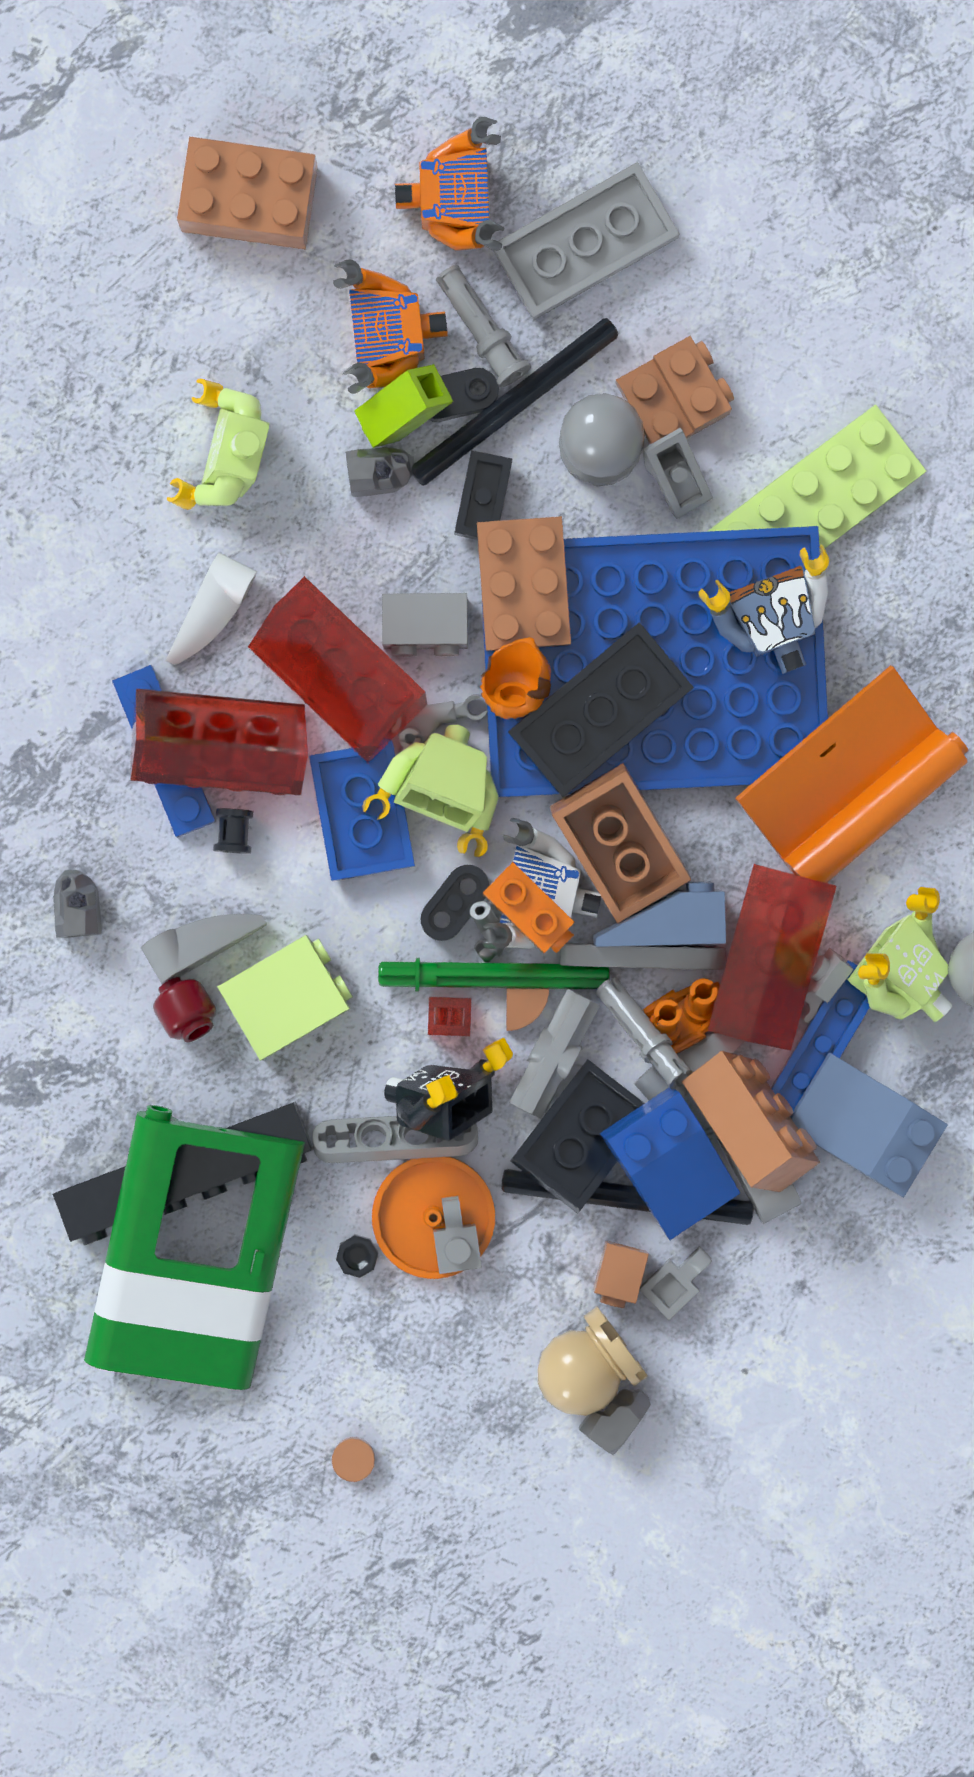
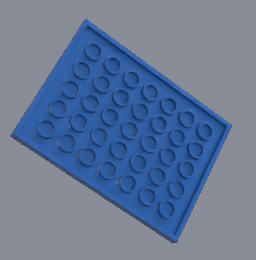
(741, 705)

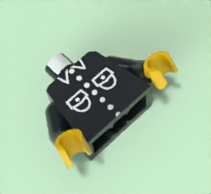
(447, 1099)

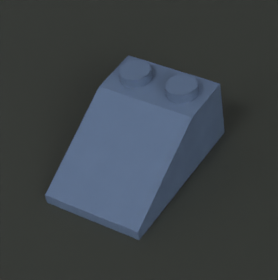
(675, 919)
(867, 1125)

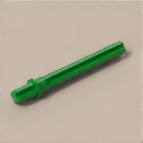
(490, 975)

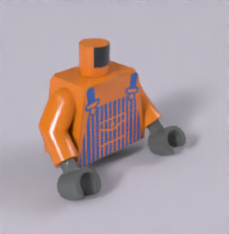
(455, 191)
(385, 326)

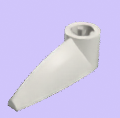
(213, 606)

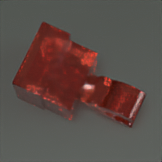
(449, 1016)

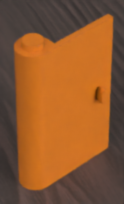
(852, 779)

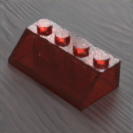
(337, 670)
(218, 742)
(772, 957)

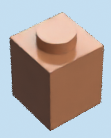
(620, 1274)

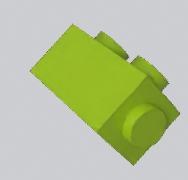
(403, 405)

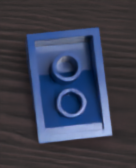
(671, 1162)

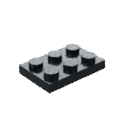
(566, 1145)

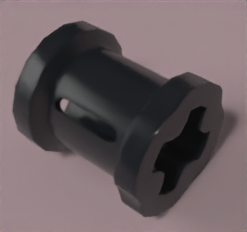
(233, 831)

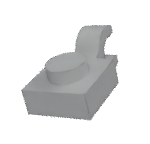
(827, 977)
(457, 1243)
(672, 1286)

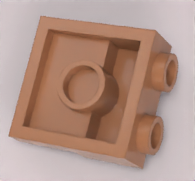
(677, 391)

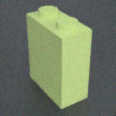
(285, 996)

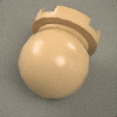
(584, 1368)

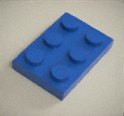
(353, 838)

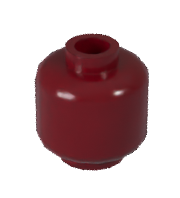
(184, 1009)

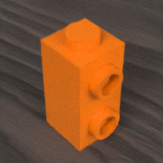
(530, 909)

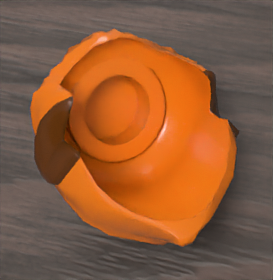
(516, 679)

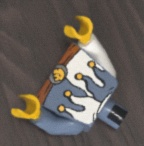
(774, 611)

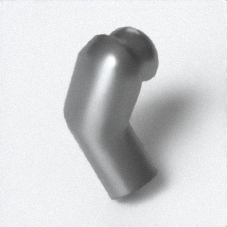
(483, 914)

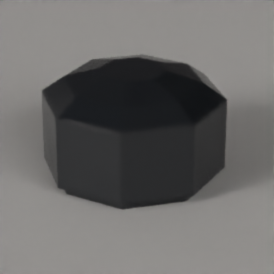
(357, 1256)

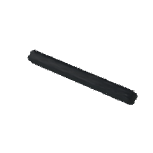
(514, 401)
(621, 1197)

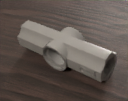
(554, 1054)

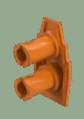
(685, 1013)

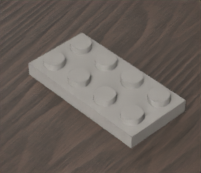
(585, 241)

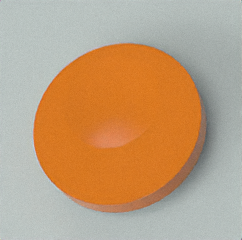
(411, 1207)

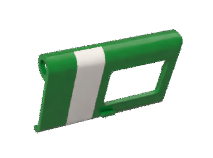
(182, 1315)

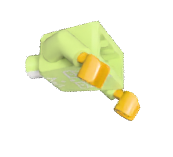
(233, 451)
(444, 783)
(905, 964)

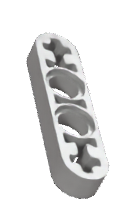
(644, 956)
(394, 1146)

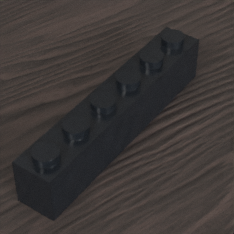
(92, 1204)

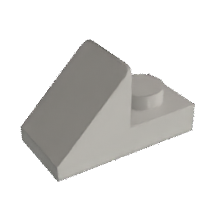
(677, 473)

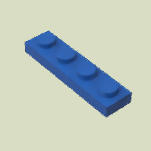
(184, 806)
(825, 1034)

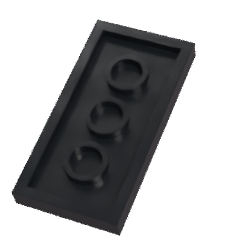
(600, 709)

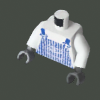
(553, 872)

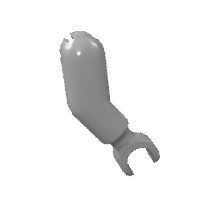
(432, 717)

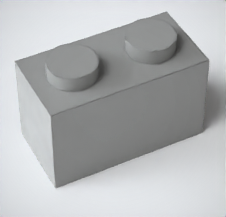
(424, 622)

